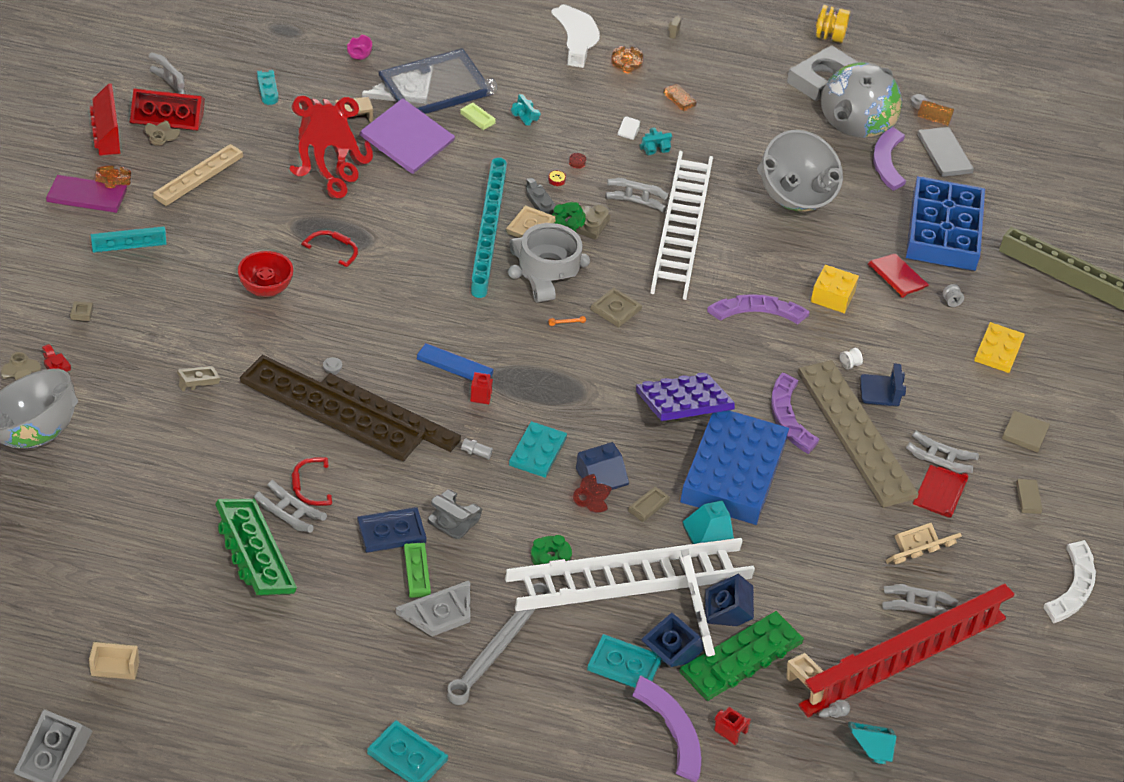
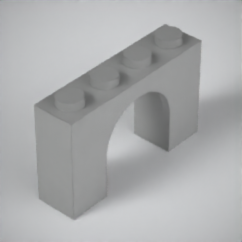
(804, 76)

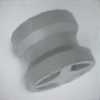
(953, 295)

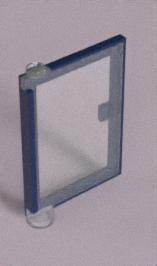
(438, 81)

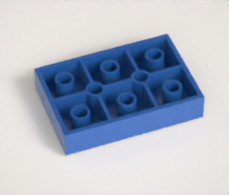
(946, 223)
(735, 464)

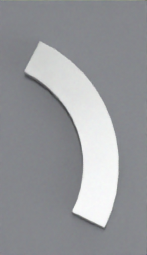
(1081, 586)
(697, 602)

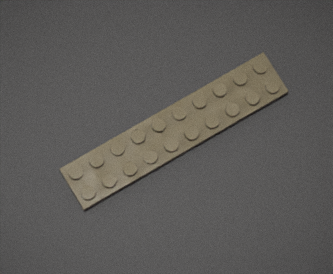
(858, 434)

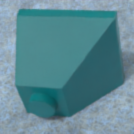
(709, 524)
(875, 740)

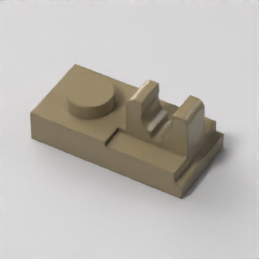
(197, 376)

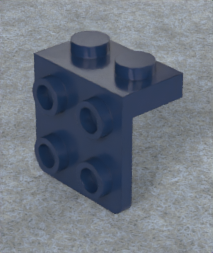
(883, 389)

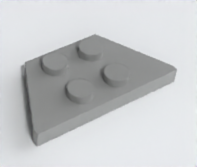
(439, 610)

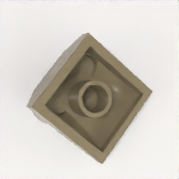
(595, 221)

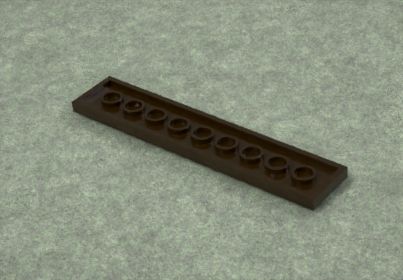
(332, 407)

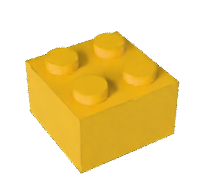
(834, 288)

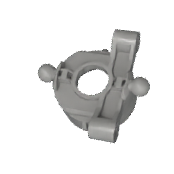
(547, 241)

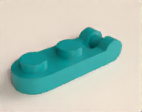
(267, 87)

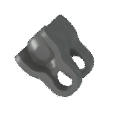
(453, 518)

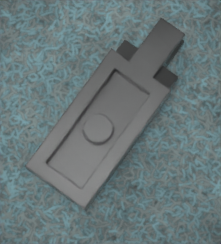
(539, 197)

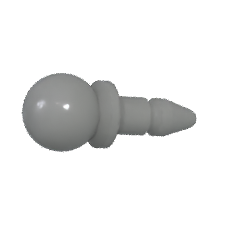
(836, 709)

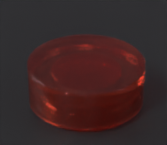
(577, 160)

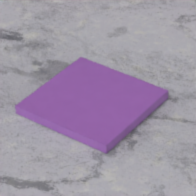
(407, 136)

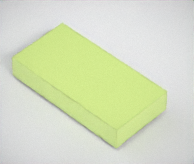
(477, 116)

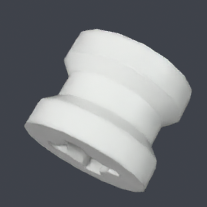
(851, 358)

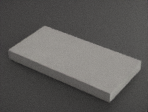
(945, 151)

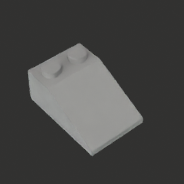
(52, 748)

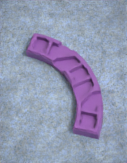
(882, 158)
(758, 303)
(785, 416)
(679, 724)

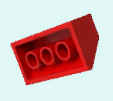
(178, 109)
(105, 122)

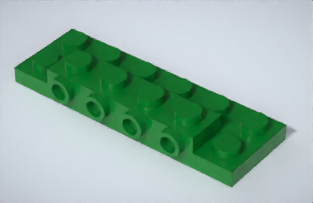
(253, 547)
(741, 656)

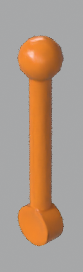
(552, 321)

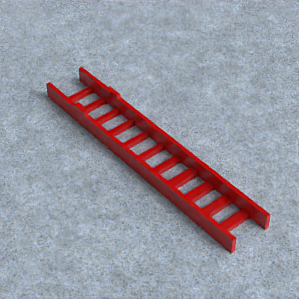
(838, 681)

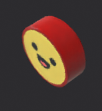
(557, 178)

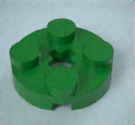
(572, 210)
(546, 544)

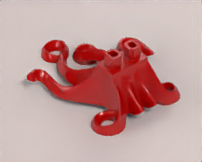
(327, 126)

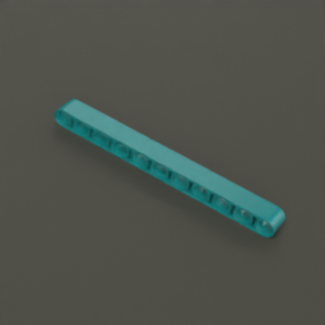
(488, 228)

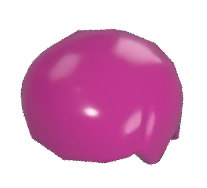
(360, 47)

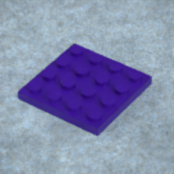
(684, 396)

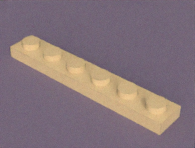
(198, 175)

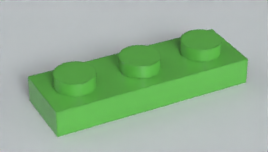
(417, 570)

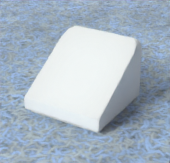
(629, 128)

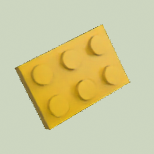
(999, 347)

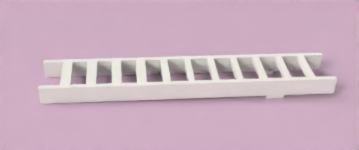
(685, 208)
(625, 560)

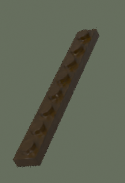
(434, 432)

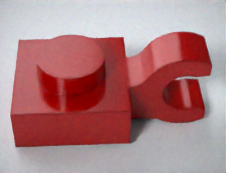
(55, 361)

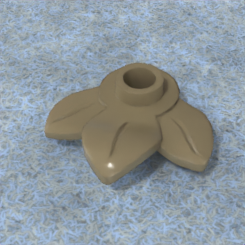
(161, 133)
(19, 366)

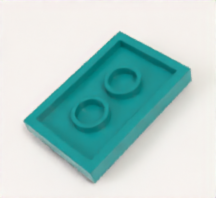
(538, 449)
(623, 661)
(407, 753)

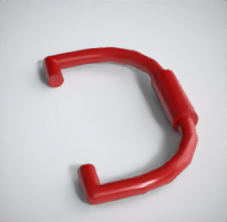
(346, 240)
(296, 482)

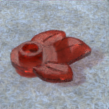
(595, 494)

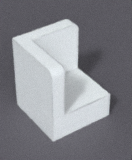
(577, 54)

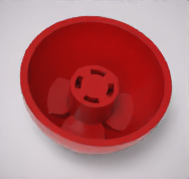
(265, 273)

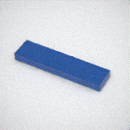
(451, 362)

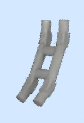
(177, 79)
(647, 189)
(934, 446)
(287, 499)
(910, 605)

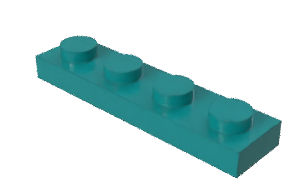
(128, 239)

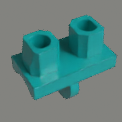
(525, 110)
(656, 139)

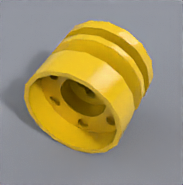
(832, 23)

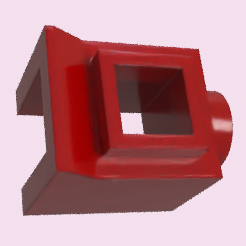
(481, 388)
(730, 724)

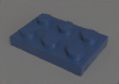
(391, 529)

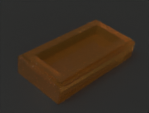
(680, 97)
(935, 112)

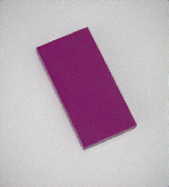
(85, 194)

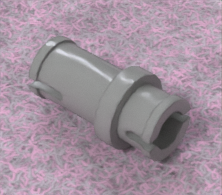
(473, 447)

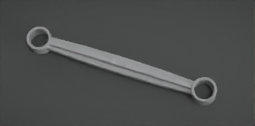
(491, 652)

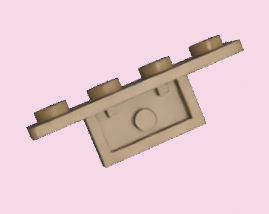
(917, 540)

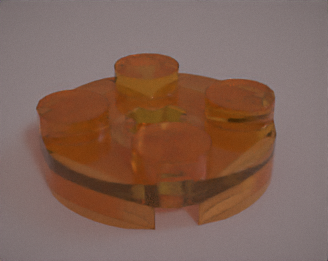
(627, 59)
(113, 177)

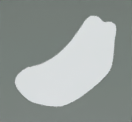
(578, 25)

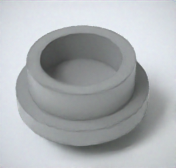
(917, 100)
(332, 365)

